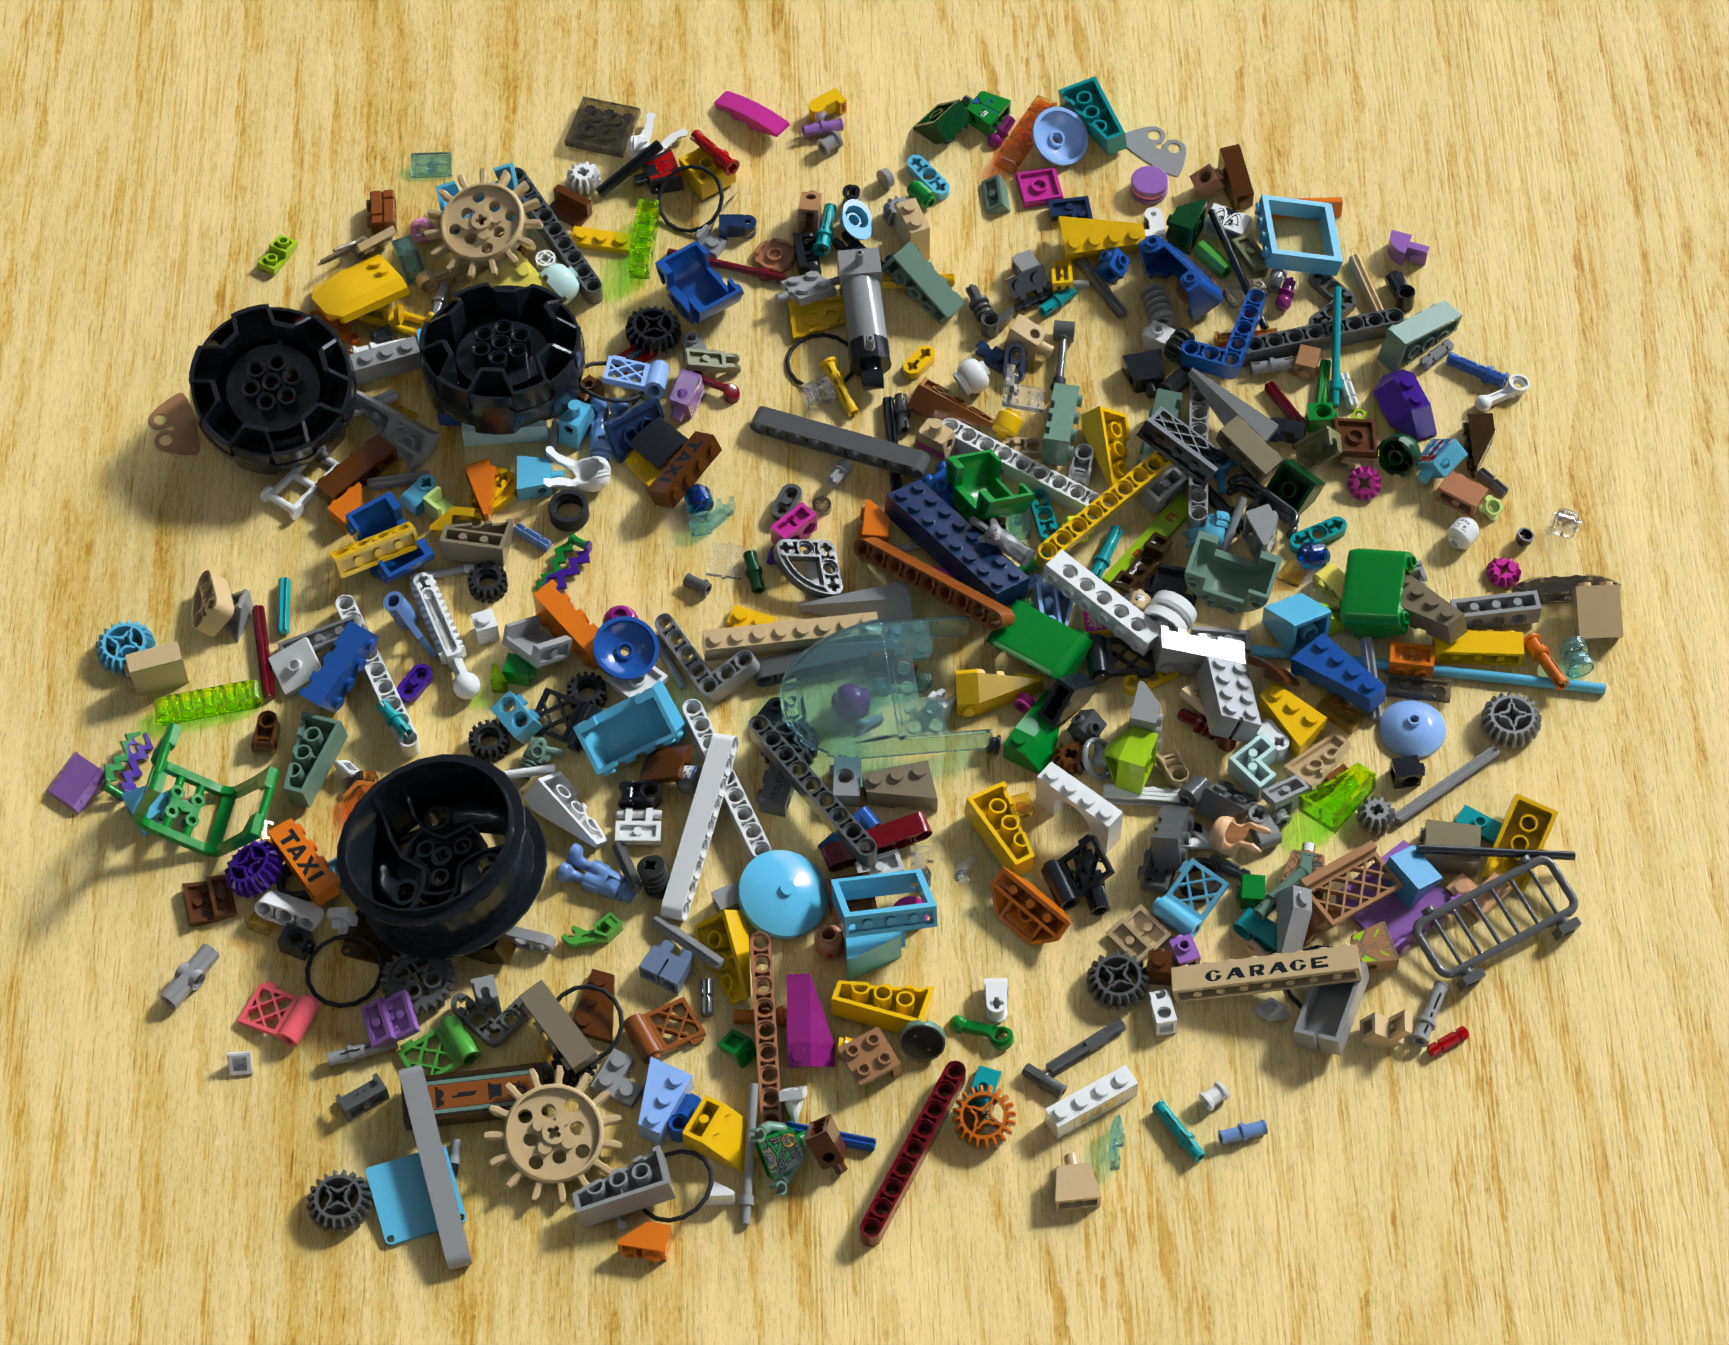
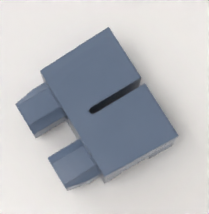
(666, 968)

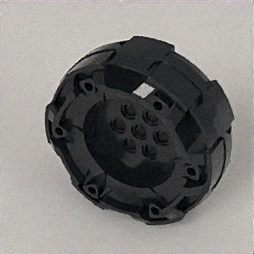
(502, 357)
(286, 432)

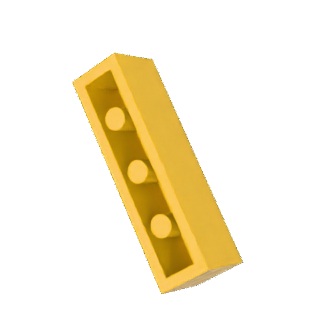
(1482, 648)

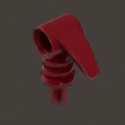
(1200, 724)

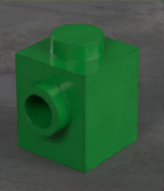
(518, 670)
(1251, 891)

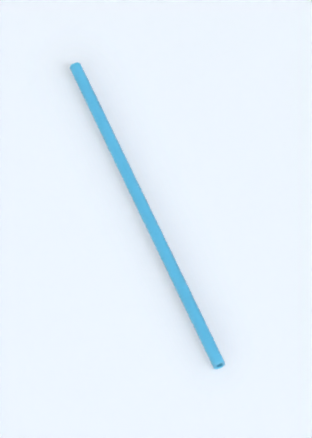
(1461, 673)

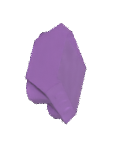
(76, 783)

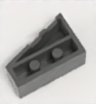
(1172, 836)

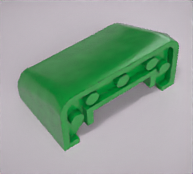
(1375, 592)
(1042, 641)

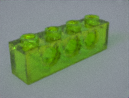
(644, 238)

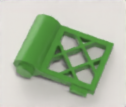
(452, 1037)

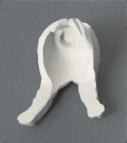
(638, 143)
(591, 473)

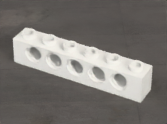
(1101, 602)

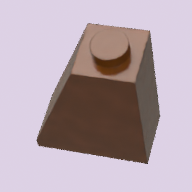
(1236, 177)

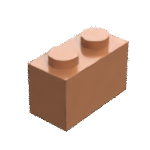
(1461, 494)

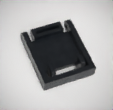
(1171, 579)

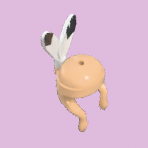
(1225, 836)

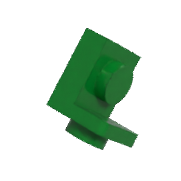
(738, 1046)

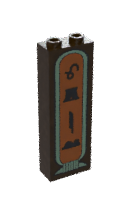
(469, 1094)

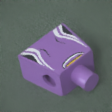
(686, 395)

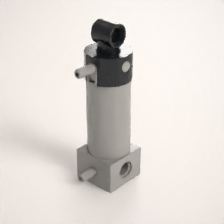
(861, 291)

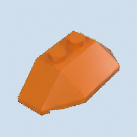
(1027, 909)

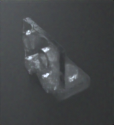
(1021, 396)

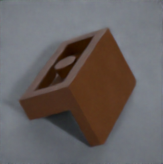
(570, 206)

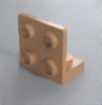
(870, 1057)

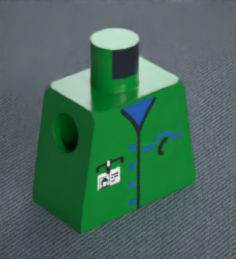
(986, 111)

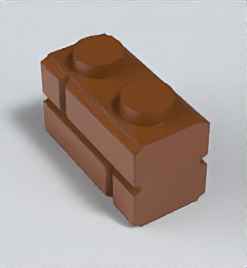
(382, 211)

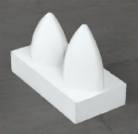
(793, 1100)

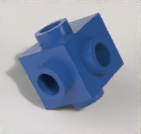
(1112, 265)

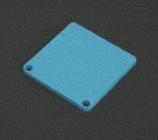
(404, 1199)

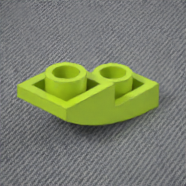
(278, 254)

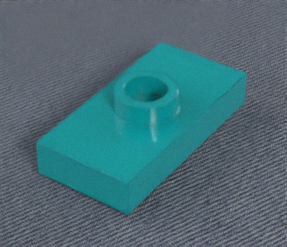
(1489, 826)
(985, 1077)

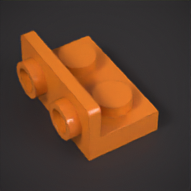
(1411, 659)

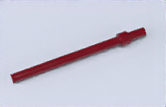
(763, 273)

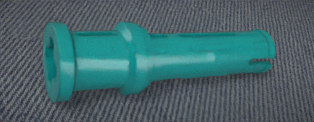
(824, 234)

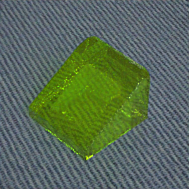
(497, 680)

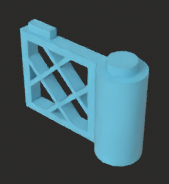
(1179, 914)

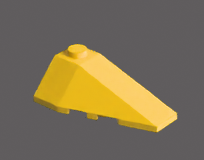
(1107, 435)

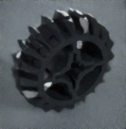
(653, 324)

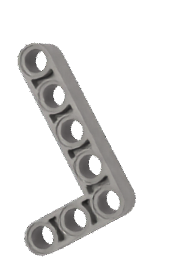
(697, 664)

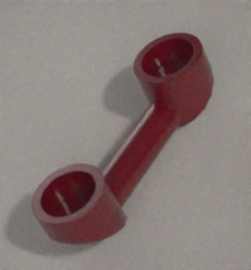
(730, 391)

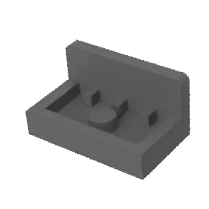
(1154, 879)

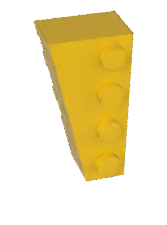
(1000, 828)

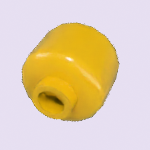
(1007, 423)

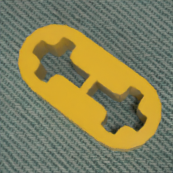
(916, 360)

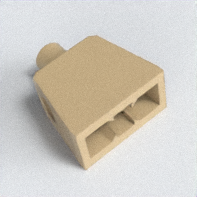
(1030, 336)
(1075, 1185)

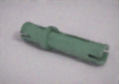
(1269, 902)

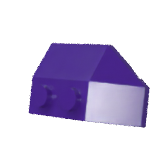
(1405, 405)

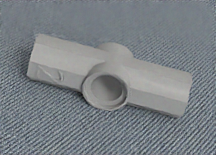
(189, 976)

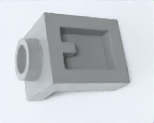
(712, 242)

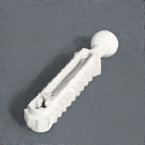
(444, 634)

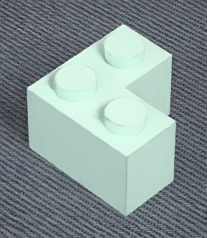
(1251, 765)

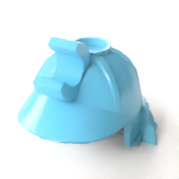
(1215, 525)

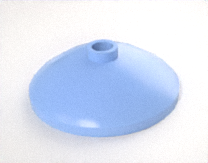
(1068, 132)
(1412, 738)

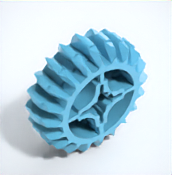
(122, 640)

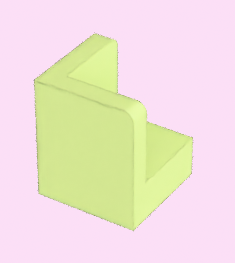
(435, 504)

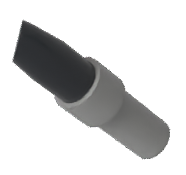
(455, 1156)

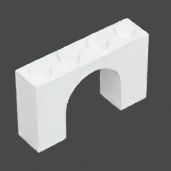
(1058, 787)

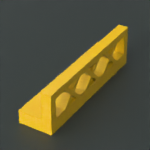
(371, 550)

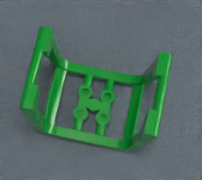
(216, 846)

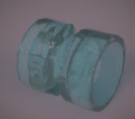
(1575, 657)

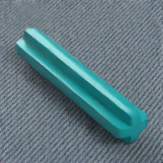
(283, 607)

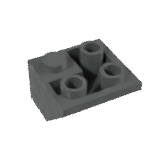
(1224, 800)

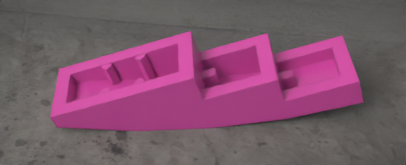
(754, 114)

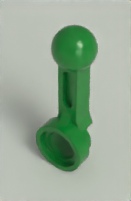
(960, 1024)

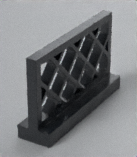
(1173, 447)

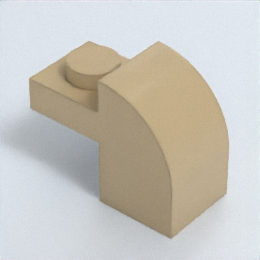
(1386, 1031)

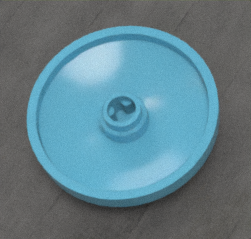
(782, 894)

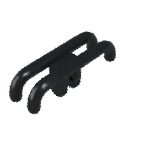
(1262, 498)

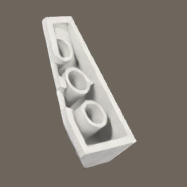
(557, 802)

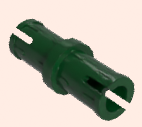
(754, 571)

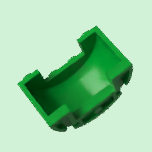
(980, 491)

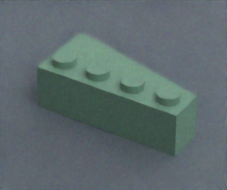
(923, 282)
(1418, 334)
(1170, 401)
(1060, 424)
(313, 756)

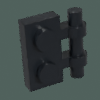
(1025, 282)

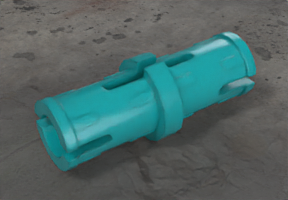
(1056, 301)
(394, 719)

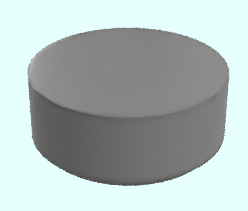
(885, 178)

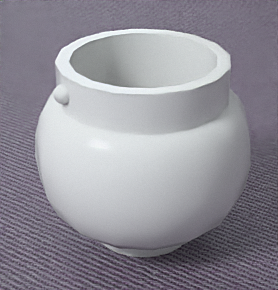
(972, 376)

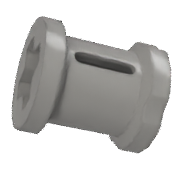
(830, 142)

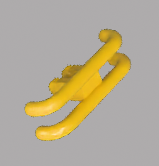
(395, 318)

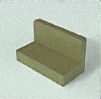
(1250, 254)

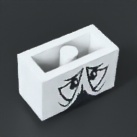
(1233, 222)

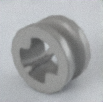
(1280, 818)

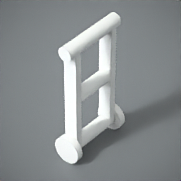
(297, 509)

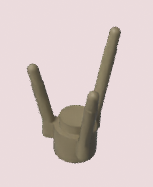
(347, 247)

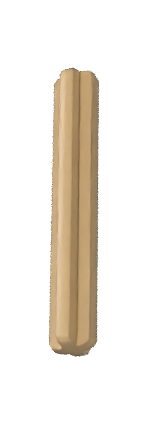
(1365, 283)

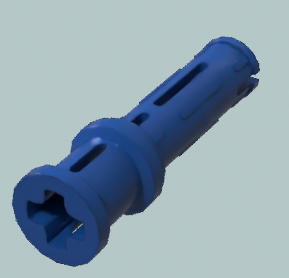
(1485, 373)

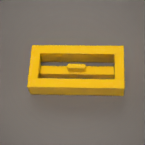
(1062, 282)

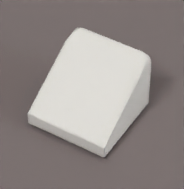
(721, 1196)

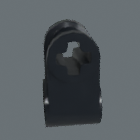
(638, 794)

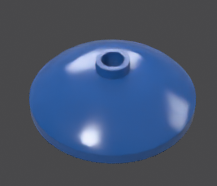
(629, 635)

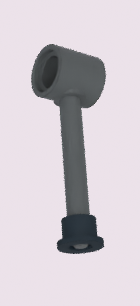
(1063, 333)

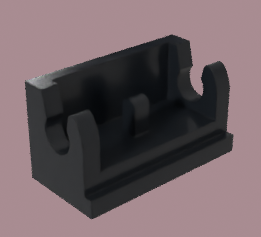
(805, 257)

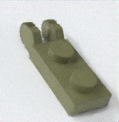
(711, 361)

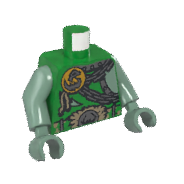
(779, 1152)

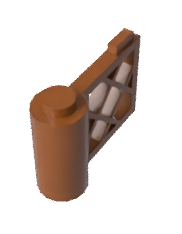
(648, 1040)

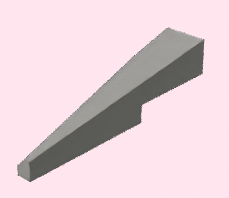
(410, 438)

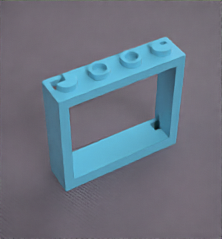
(1298, 261)
(883, 919)

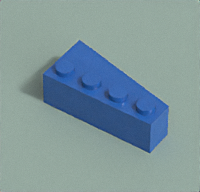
(340, 668)

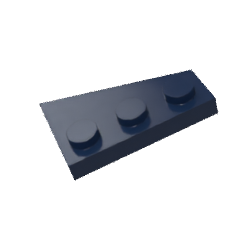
(626, 426)

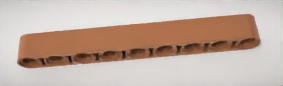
(763, 1023)

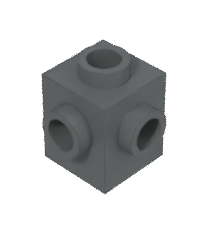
(1086, 725)

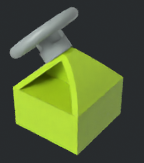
(1126, 758)

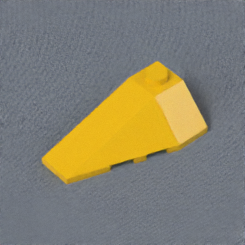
(981, 692)
(729, 938)

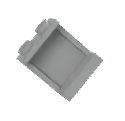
(534, 644)

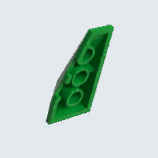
(1032, 740)

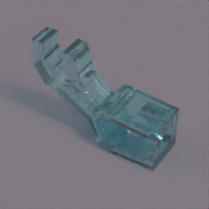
(715, 518)

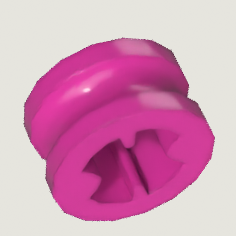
(1024, 702)

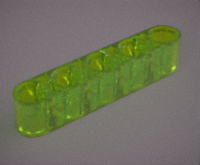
(208, 702)

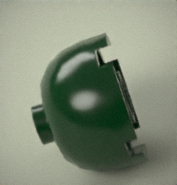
(1399, 454)

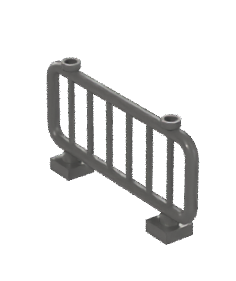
(1465, 969)

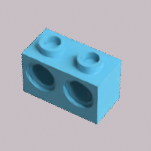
(514, 720)

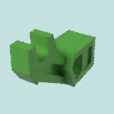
(592, 937)

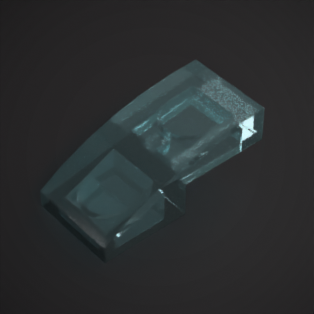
(1116, 1140)

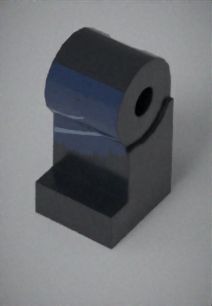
(1288, 431)

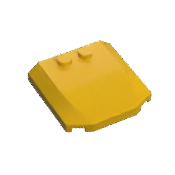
(359, 290)

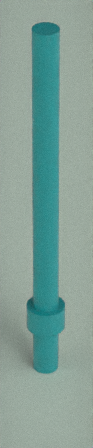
(1335, 383)

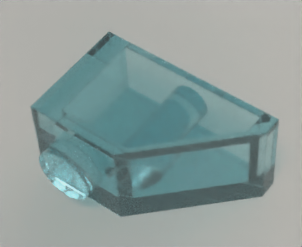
(407, 258)

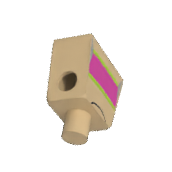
(936, 440)

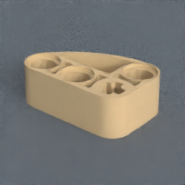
(211, 604)

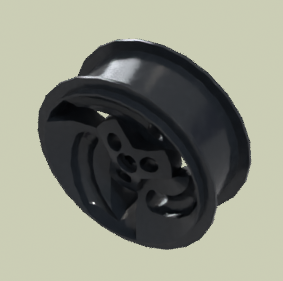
(442, 860)

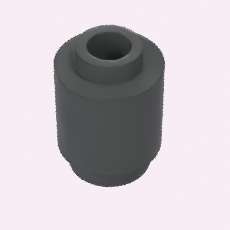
(1192, 791)

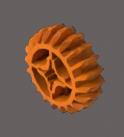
(988, 1107)

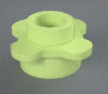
(1496, 505)

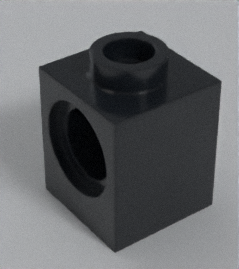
(1406, 771)
(292, 934)

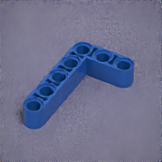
(1227, 361)

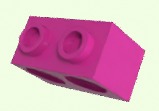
(796, 524)

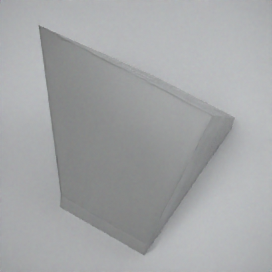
(242, 612)

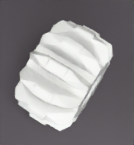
(583, 178)

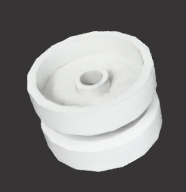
(1171, 610)

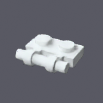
(638, 832)

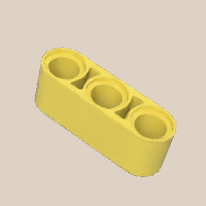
(1330, 582)

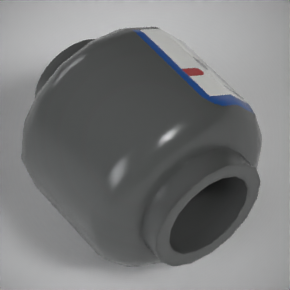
(690, 779)

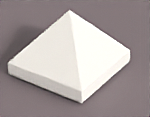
(345, 769)
(239, 1063)

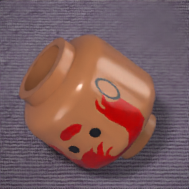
(828, 941)

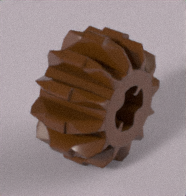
(1069, 758)

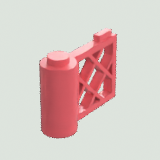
(295, 1017)

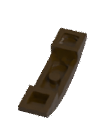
(1145, 564)

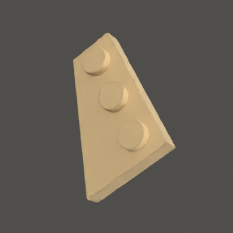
(1318, 760)

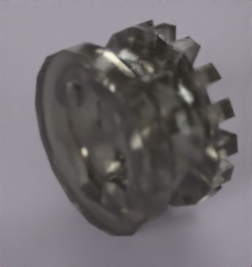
(827, 506)

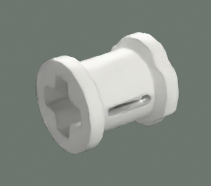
(1214, 1096)

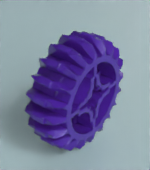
(254, 868)

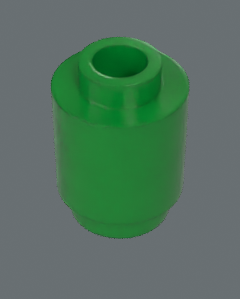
(924, 195)

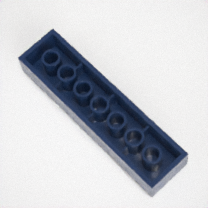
(955, 543)

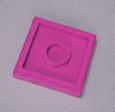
(1038, 187)

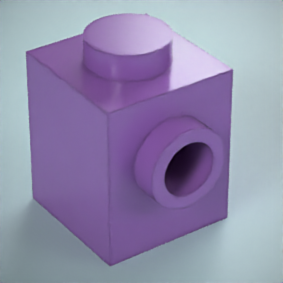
(1184, 950)

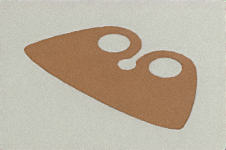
(185, 434)

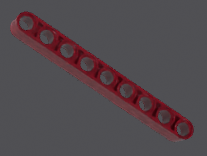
(909, 1162)

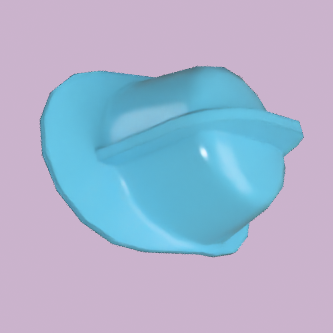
(856, 219)

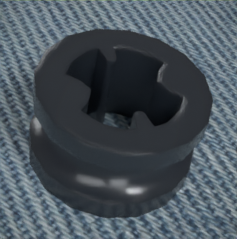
(994, 745)

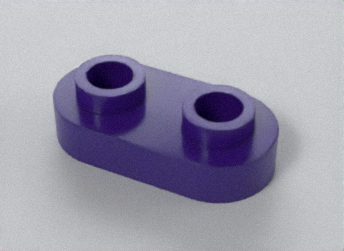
(413, 684)

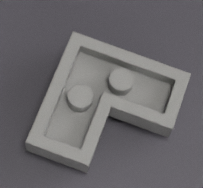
(613, 1079)

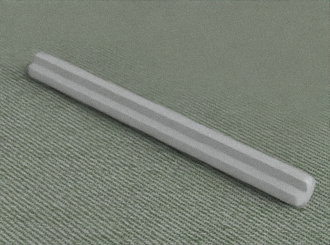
(1446, 785)

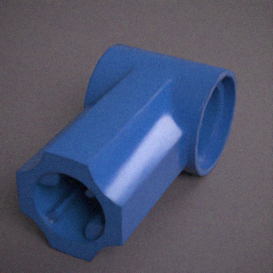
(682, 1116)

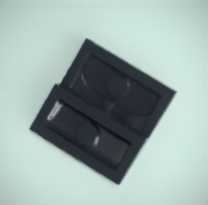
(658, 442)

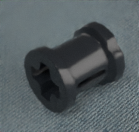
(850, 192)
(382, 335)

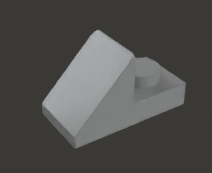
(1285, 793)

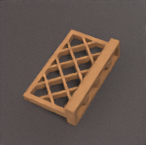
(1342, 867)

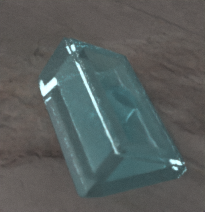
(431, 164)
(1020, 525)

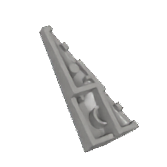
(1228, 406)
(889, 600)

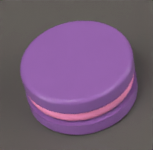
(1149, 185)

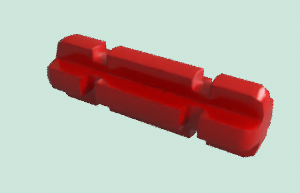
(1447, 1041)

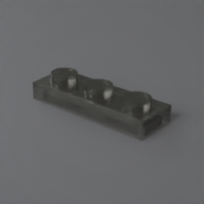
(1418, 687)

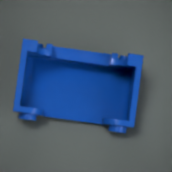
(1165, 260)

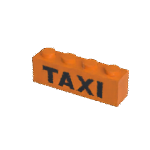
(304, 861)

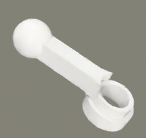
(1485, 402)

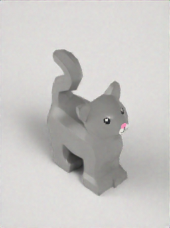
(1003, 541)

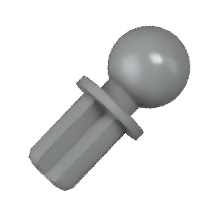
(839, 472)

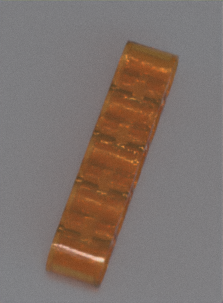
(1020, 140)

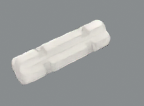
(1348, 391)

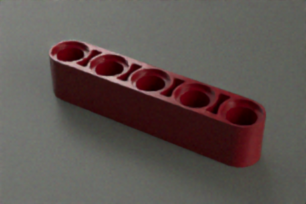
(887, 837)

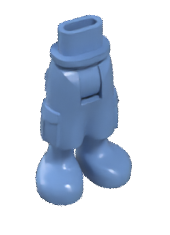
(599, 442)
(598, 879)

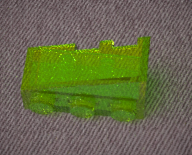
(1339, 798)

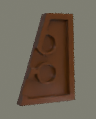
(595, 1010)

